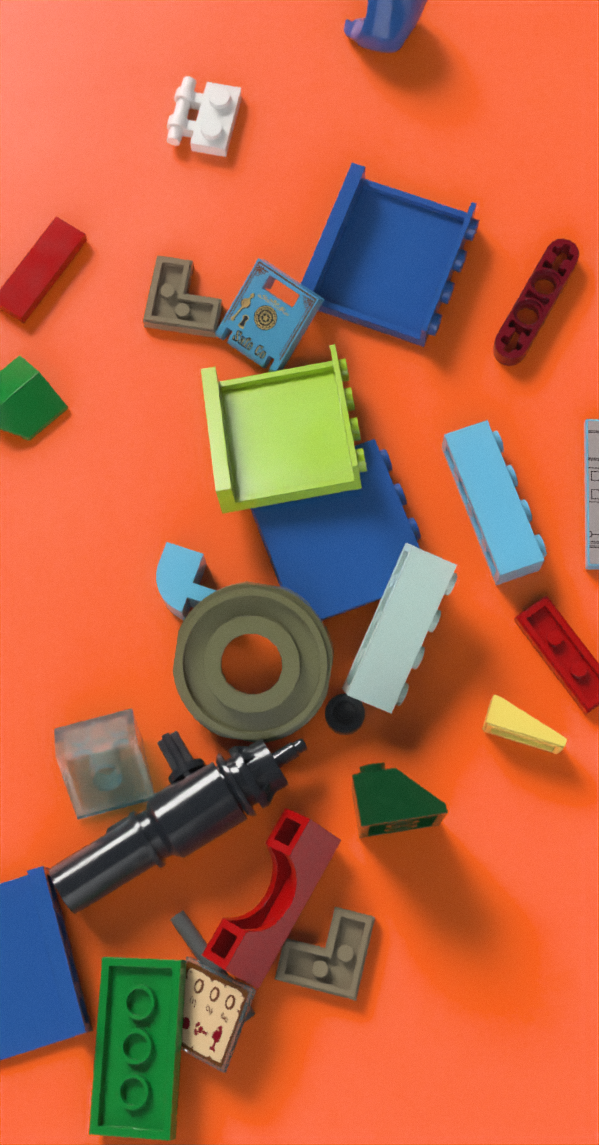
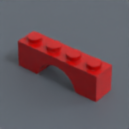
(253, 940)

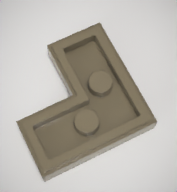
(171, 306)
(337, 966)

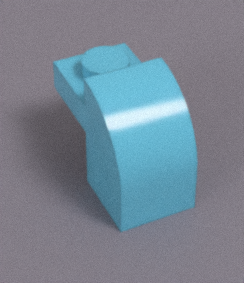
(179, 579)

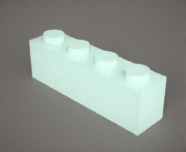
(399, 628)

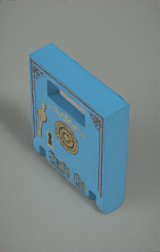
(265, 324)

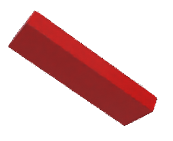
(40, 269)
(562, 652)

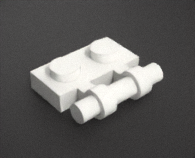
(215, 118)

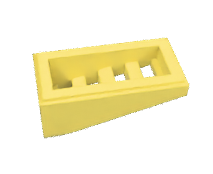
(516, 725)

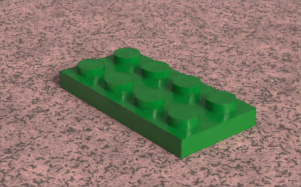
(138, 1048)

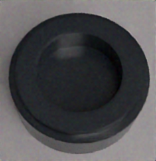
(344, 714)

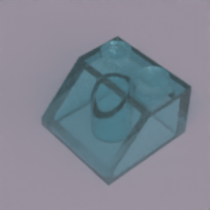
(103, 763)

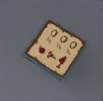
(213, 1013)

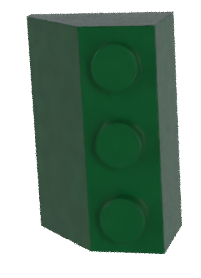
(392, 802)

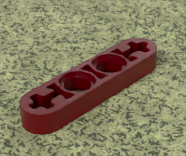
(537, 302)

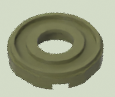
(289, 625)

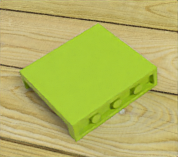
(282, 435)

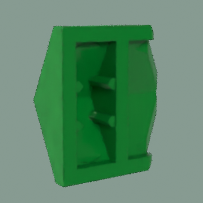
(27, 400)

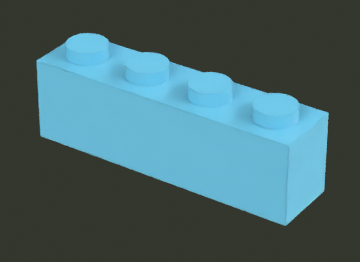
(493, 502)

